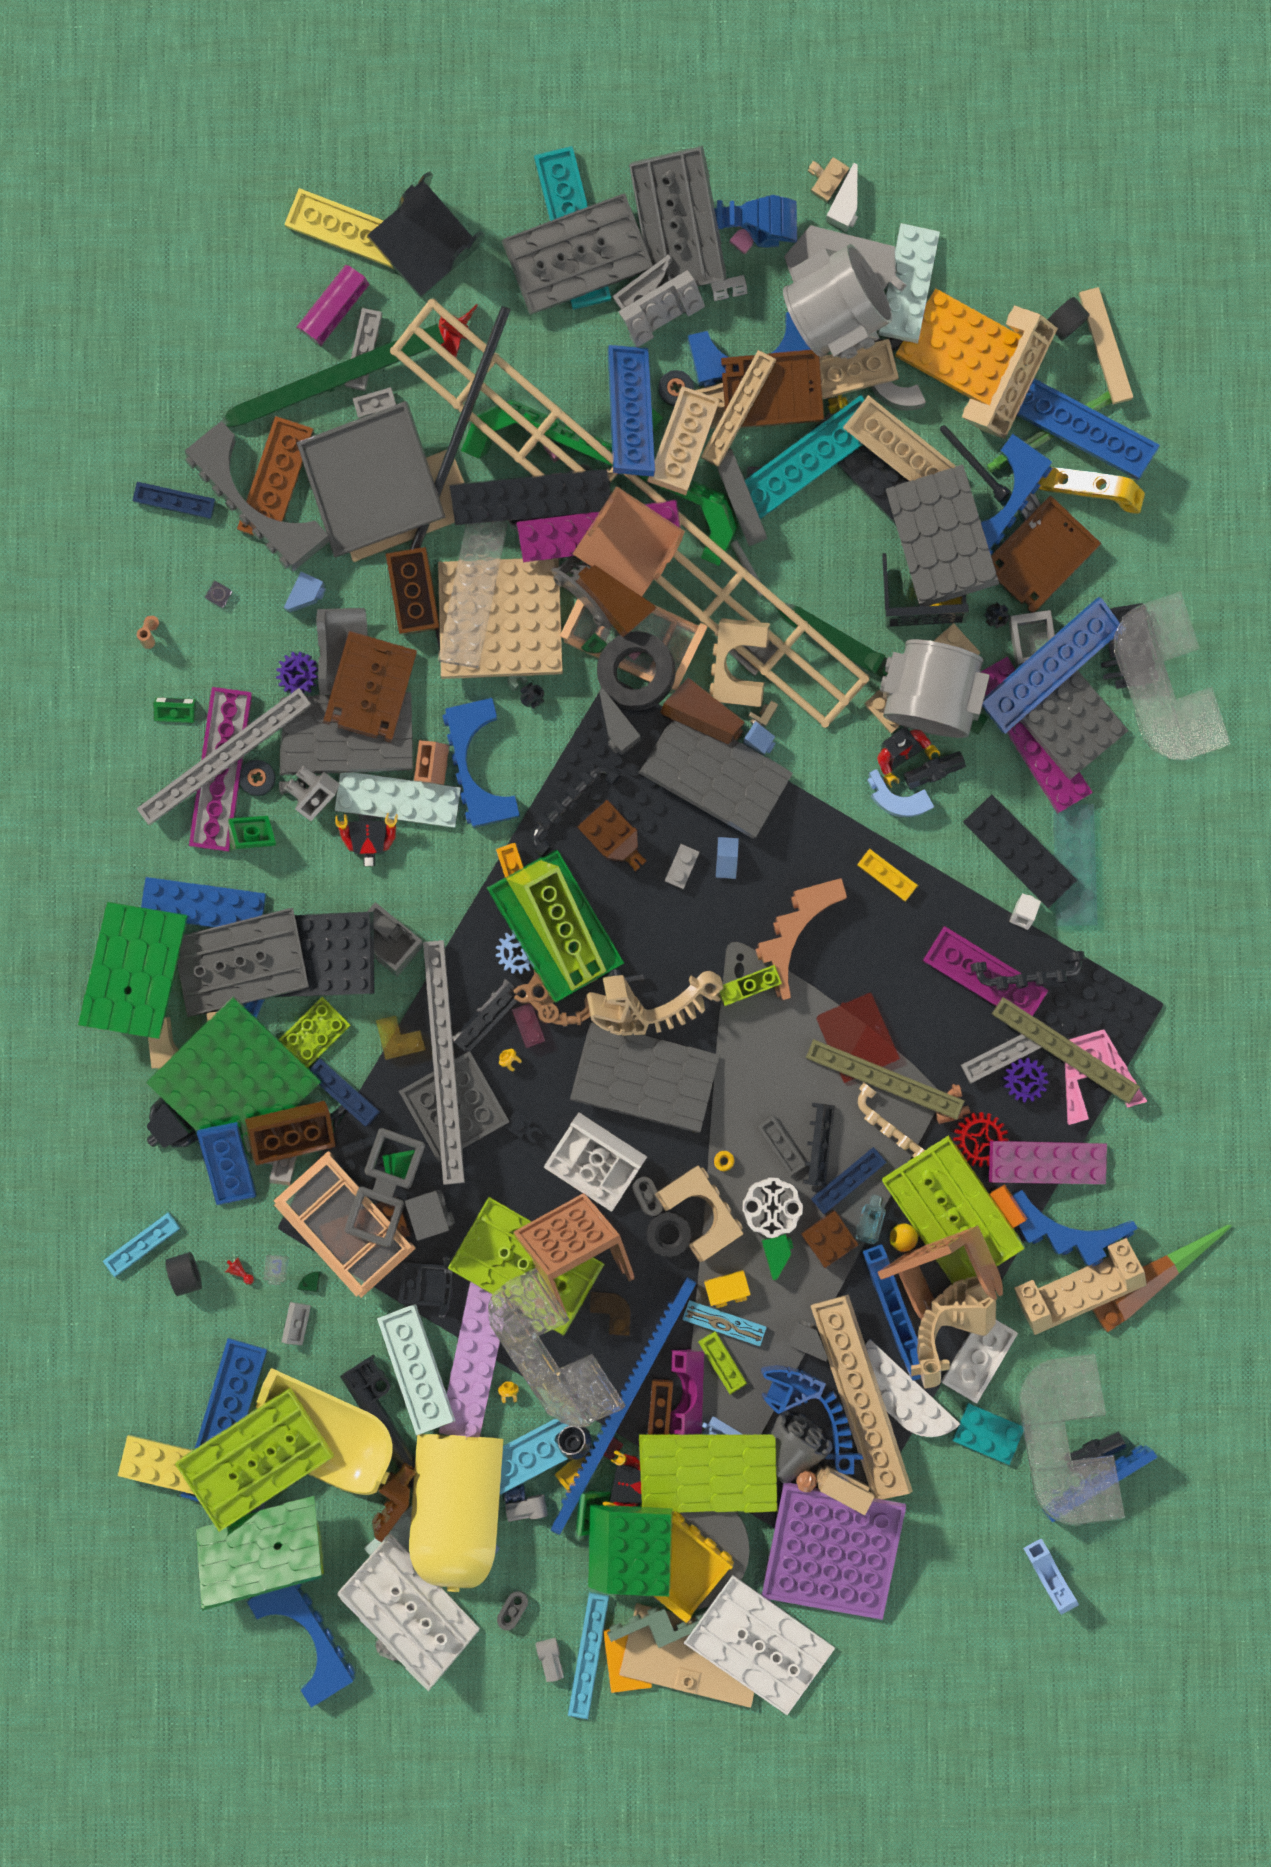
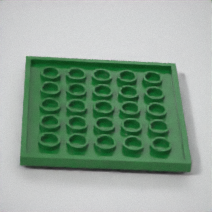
(232, 1073)

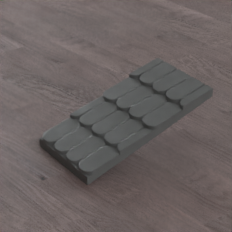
(679, 214)
(577, 254)
(942, 536)
(337, 750)
(717, 776)
(241, 960)
(645, 1078)

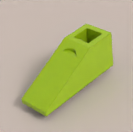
(749, 985)

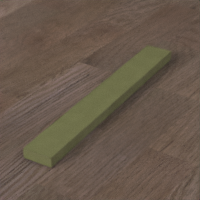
(1065, 1050)
(885, 1079)

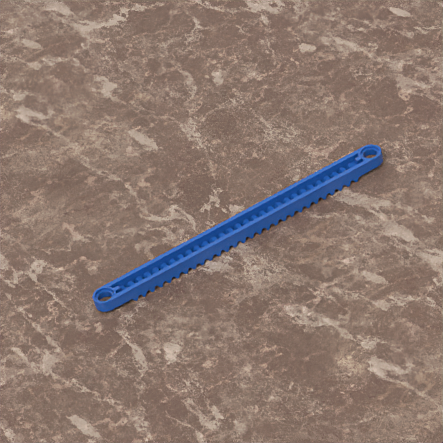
(628, 1395)

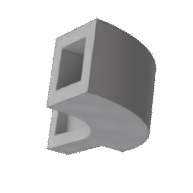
(899, 397)

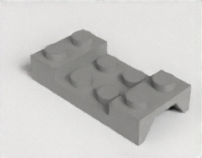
(661, 306)

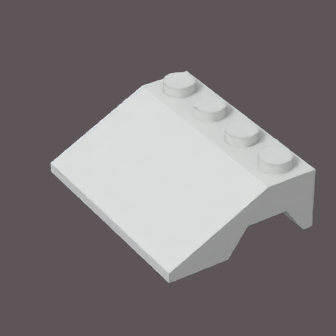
(595, 1162)

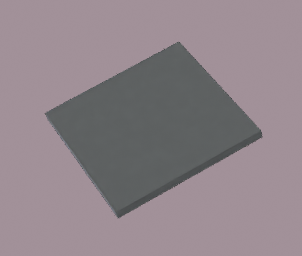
(371, 479)

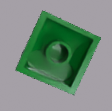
(586, 1499)

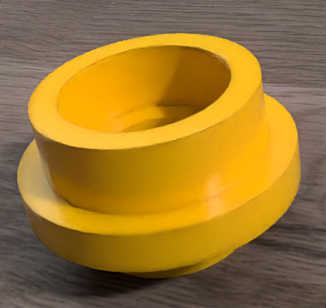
(729, 1165)

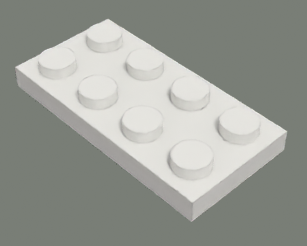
(978, 1361)

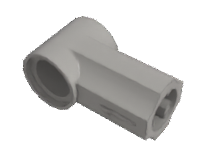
(533, 1508)
(549, 1655)

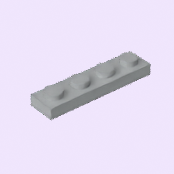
(365, 341)
(998, 1057)

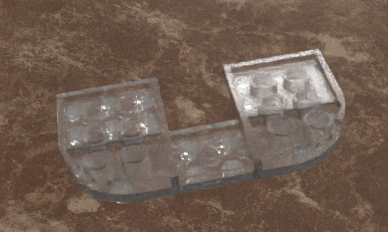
(1141, 645)
(571, 1393)
(1067, 1489)

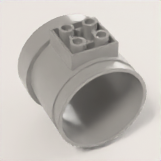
(837, 302)
(934, 688)

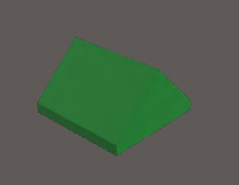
(250, 833)

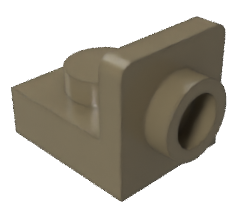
(766, 712)

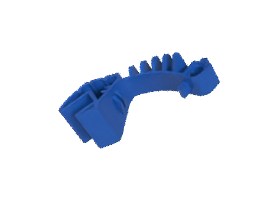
(765, 219)
(792, 1388)

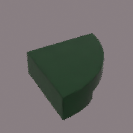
(594, 644)
(310, 1282)

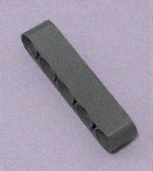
(741, 500)

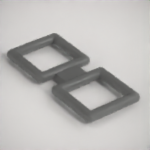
(384, 1187)

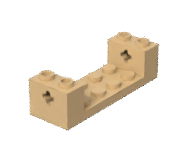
(1034, 342)
(1082, 1289)

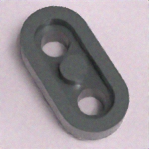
(647, 1196)
(512, 1609)

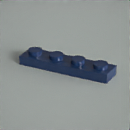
(174, 500)
(345, 1093)
(848, 1180)

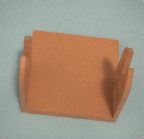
(629, 541)
(570, 1238)
(913, 1278)

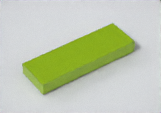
(722, 1362)

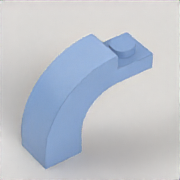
(895, 805)
(1050, 1576)

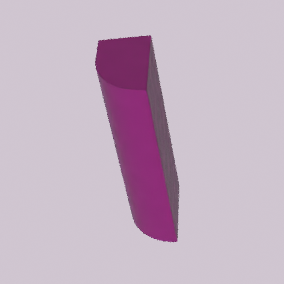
(333, 305)

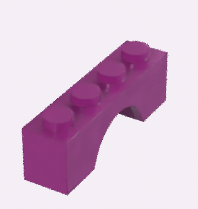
(688, 1415)

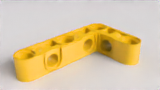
(1088, 484)

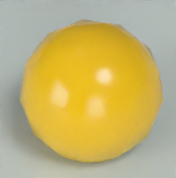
(903, 1237)

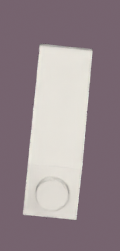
(844, 208)

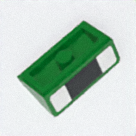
(174, 709)

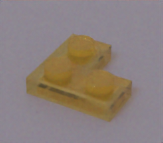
(394, 1043)

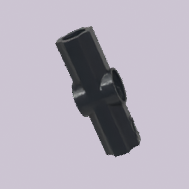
(934, 770)
(1100, 1447)

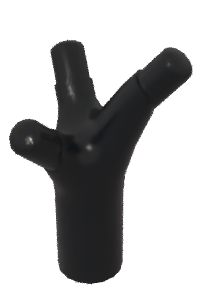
(335, 1115)

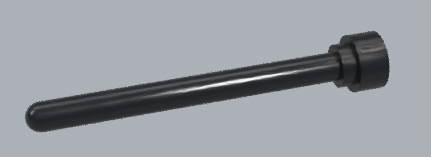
(1000, 491)

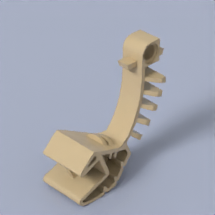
(625, 1015)
(960, 1306)

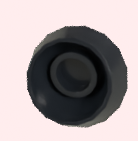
(574, 1442)

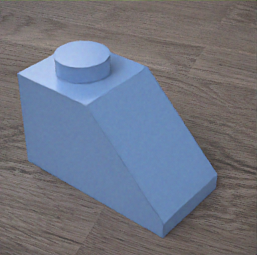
(305, 592)
(759, 739)

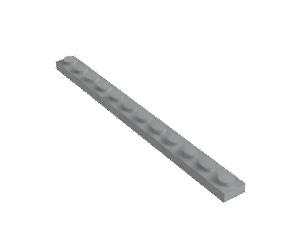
(443, 1062)

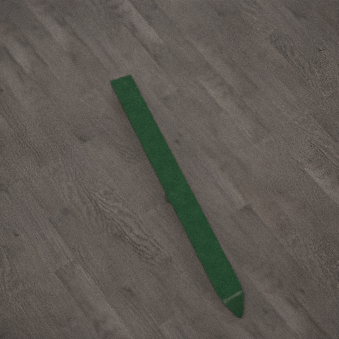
(325, 380)
(854, 650)

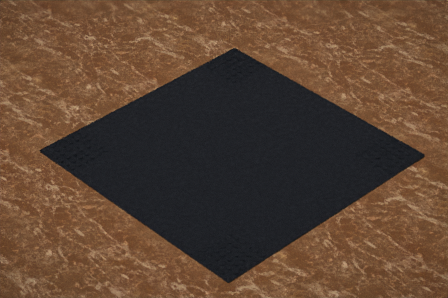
(676, 933)

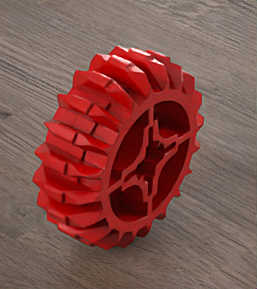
(983, 1130)

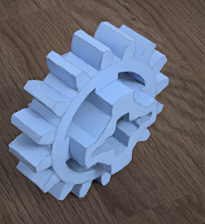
(510, 963)

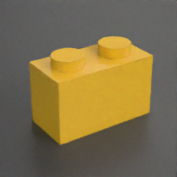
(727, 1288)

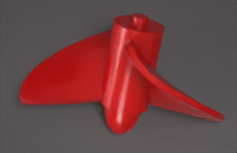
(451, 335)

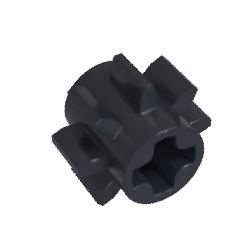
(997, 615)
(532, 695)

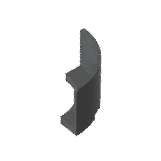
(332, 634)

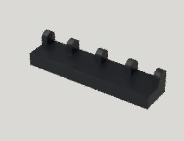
(486, 1017)
(820, 1144)

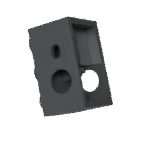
(393, 941)
(429, 1214)

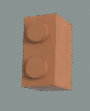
(431, 762)

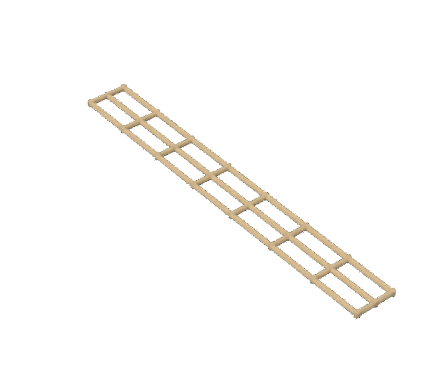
(722, 594)

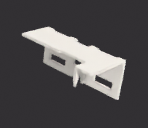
(730, 282)

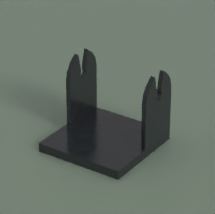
(423, 238)
(924, 614)

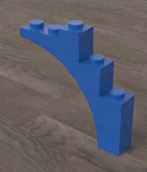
(1062, 1239)
(893, 1308)

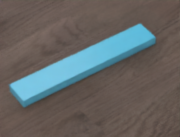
(588, 1655)

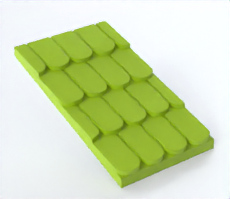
(947, 1197)
(494, 1256)
(254, 1459)
(709, 1472)

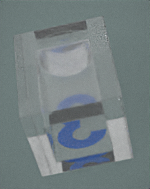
(275, 1269)

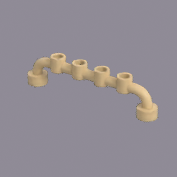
(887, 1128)

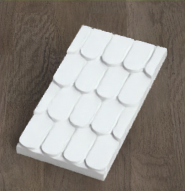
(408, 1614)
(759, 1645)

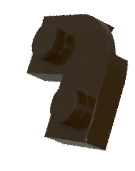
(615, 1306)

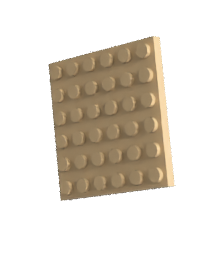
(521, 625)

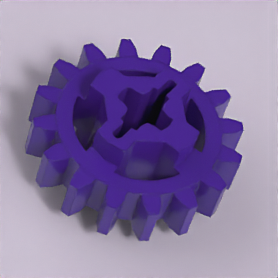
(298, 665)
(1026, 1070)

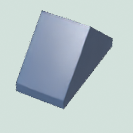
(727, 858)

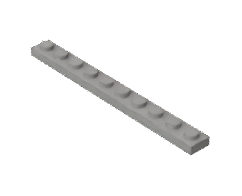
(224, 756)

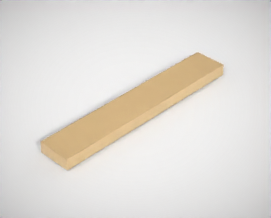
(1106, 346)
(738, 408)

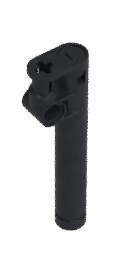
(362, 1386)

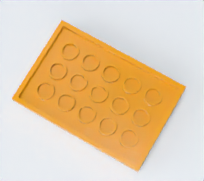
(961, 348)

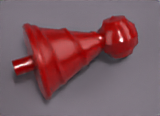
(237, 1269)

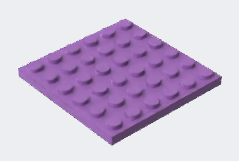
(833, 1554)

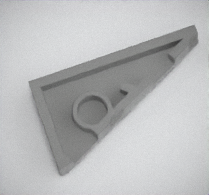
(643, 284)

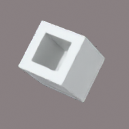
(1025, 911)

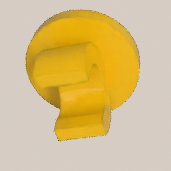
(837, 404)
(507, 1057)
(507, 1390)

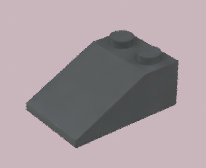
(620, 731)

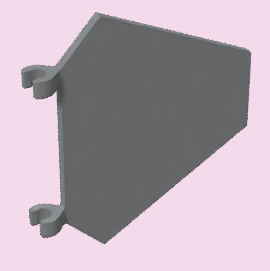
(878, 255)

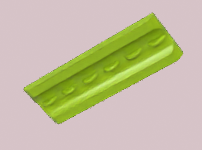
(315, 1032)

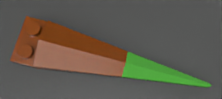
(1157, 1276)

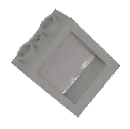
(1029, 634)

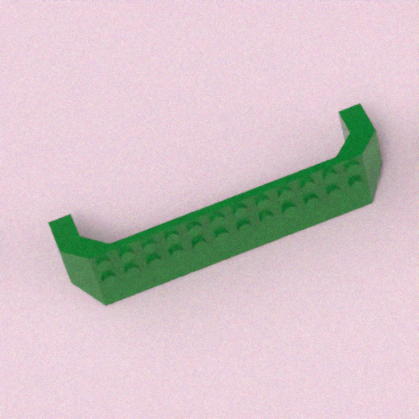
(714, 504)

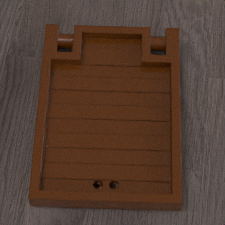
(789, 393)
(1043, 555)
(370, 686)

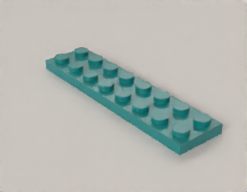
(563, 196)
(803, 461)

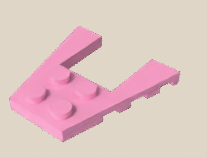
(1102, 1048)

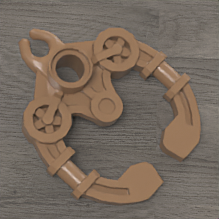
(546, 1009)

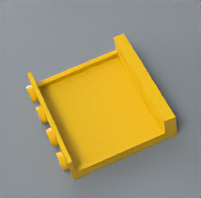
(694, 1568)

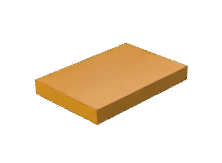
(615, 1653)

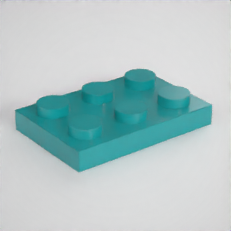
(988, 1433)

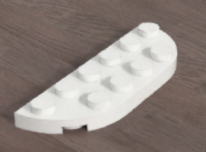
(906, 1399)

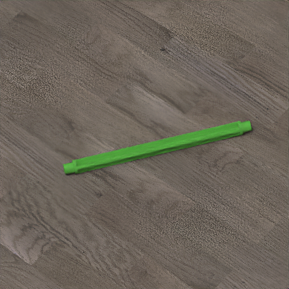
(1043, 436)

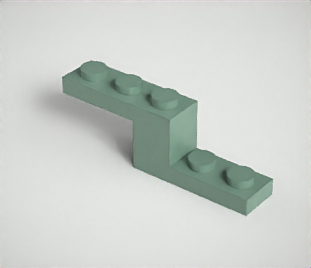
(658, 1624)

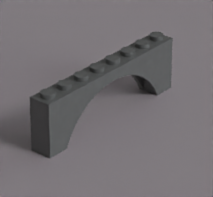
(289, 541)

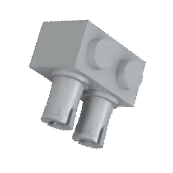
(314, 798)

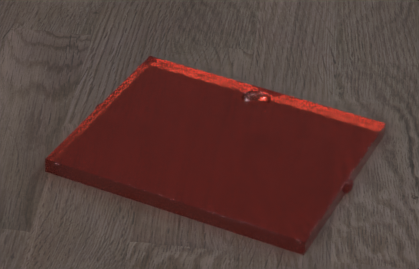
(858, 1030)

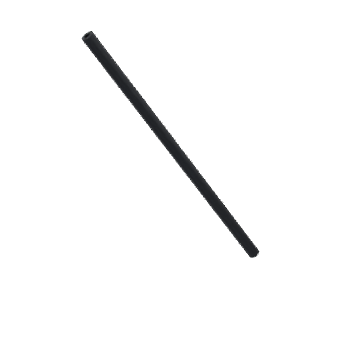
(465, 414)

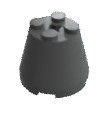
(797, 1445)

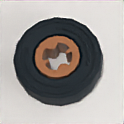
(666, 382)
(261, 787)

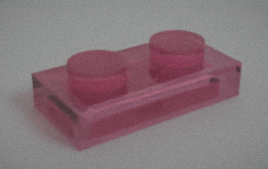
(528, 1025)

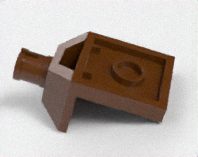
(612, 835)
(397, 1492)

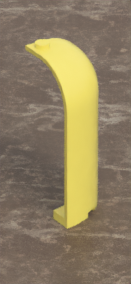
(355, 1436)
(455, 1509)

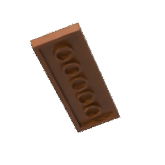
(277, 471)

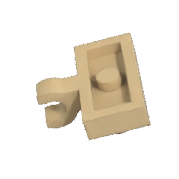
(828, 179)

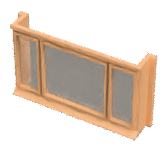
(675, 632)
(319, 1210)

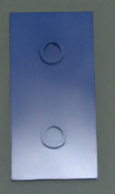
(226, 1163)

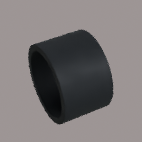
(1068, 318)
(183, 1274)

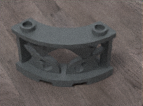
(569, 583)

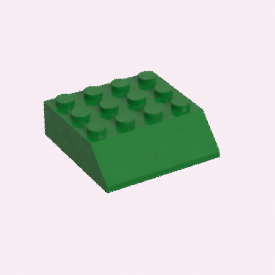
(630, 1550)

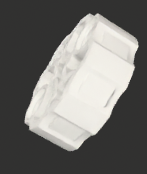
(789, 1196)

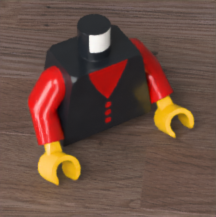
(901, 748)
(368, 837)
(627, 1482)

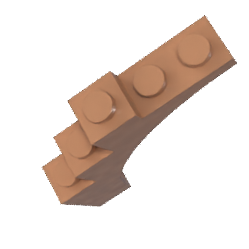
(789, 926)

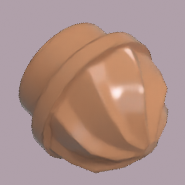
(806, 1481)

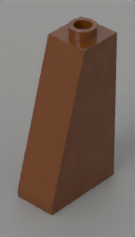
(618, 602)
(702, 712)

